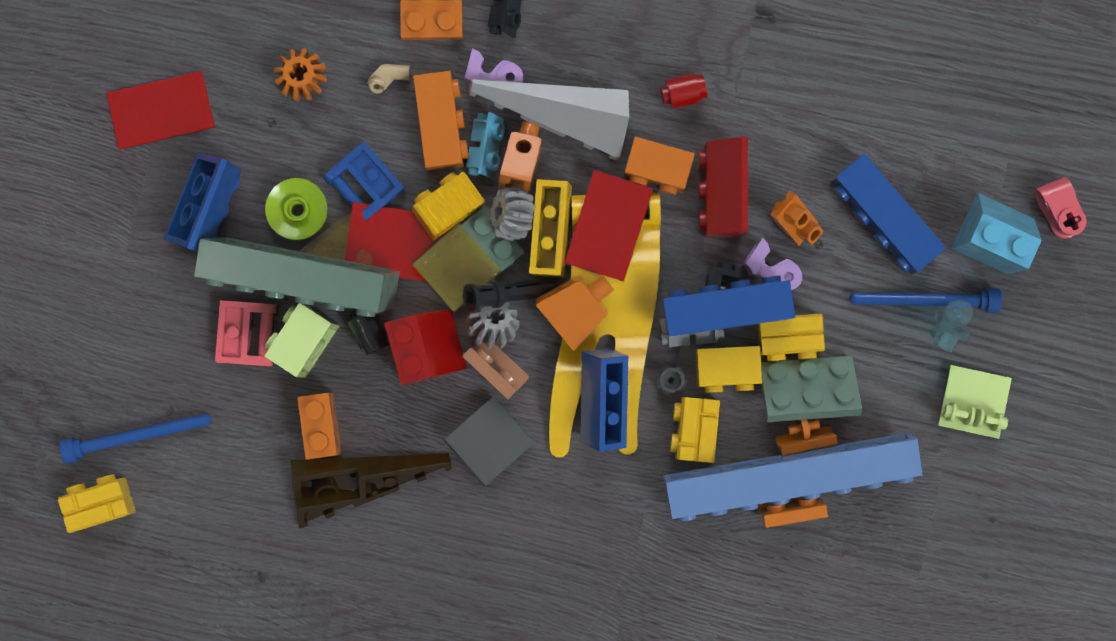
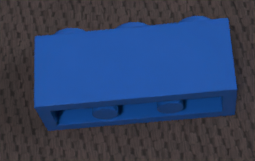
(604, 399)

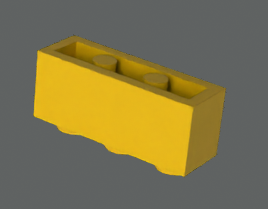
(550, 228)

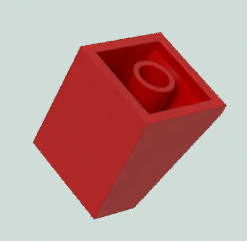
(425, 346)

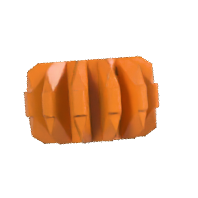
(290, 72)

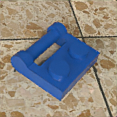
(370, 174)

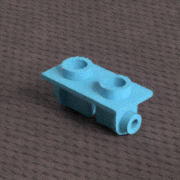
(485, 159)

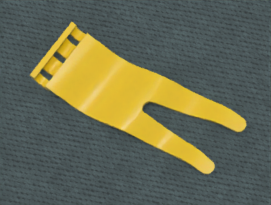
(628, 320)

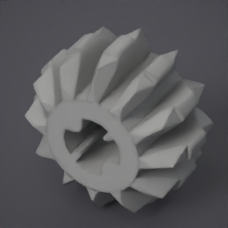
(512, 213)
(498, 333)

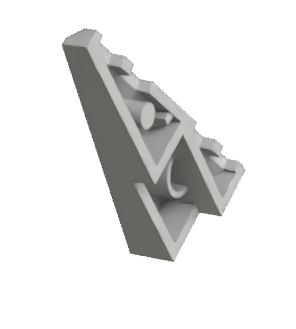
(584, 113)

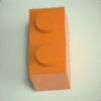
(659, 166)
(319, 425)

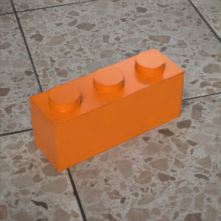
(440, 121)

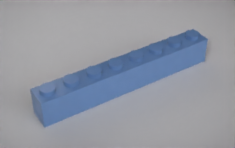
(793, 476)

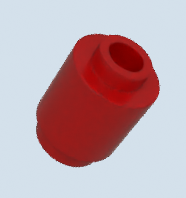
(684, 90)

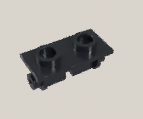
(505, 18)

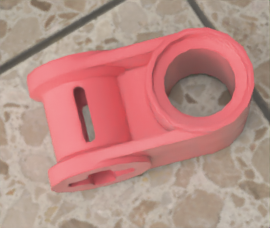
(1060, 204)

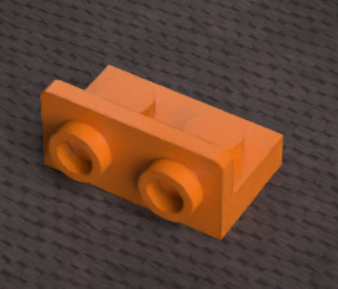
(795, 511)

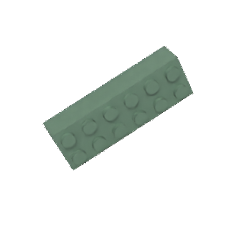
(296, 274)

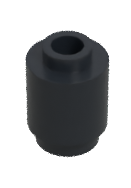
(368, 332)

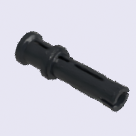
(496, 294)

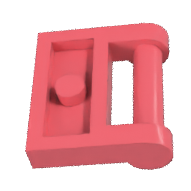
(235, 332)

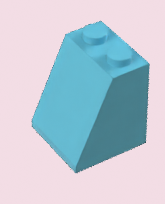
(998, 236)

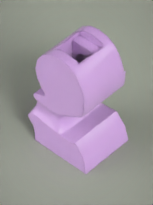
(504, 71)
(757, 267)

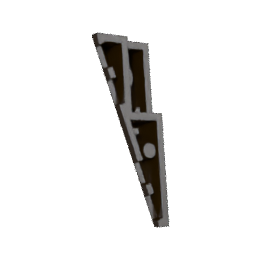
(333, 483)

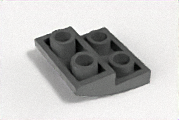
(488, 441)

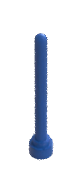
(987, 300)
(74, 449)

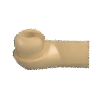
(386, 74)

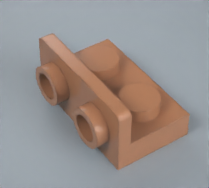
(497, 368)

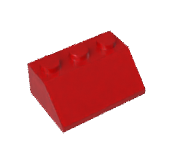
(724, 188)

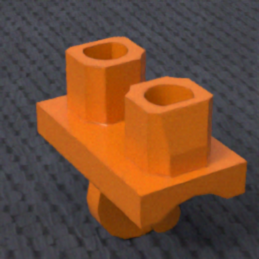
(796, 220)
(805, 436)

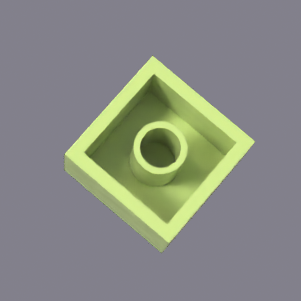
(300, 340)

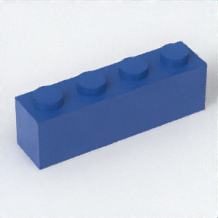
(887, 215)
(729, 307)

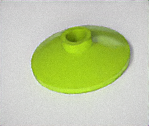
(282, 202)

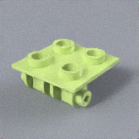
(975, 402)

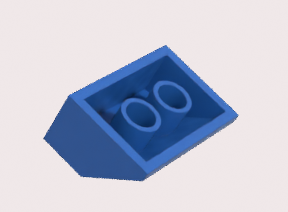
(203, 201)

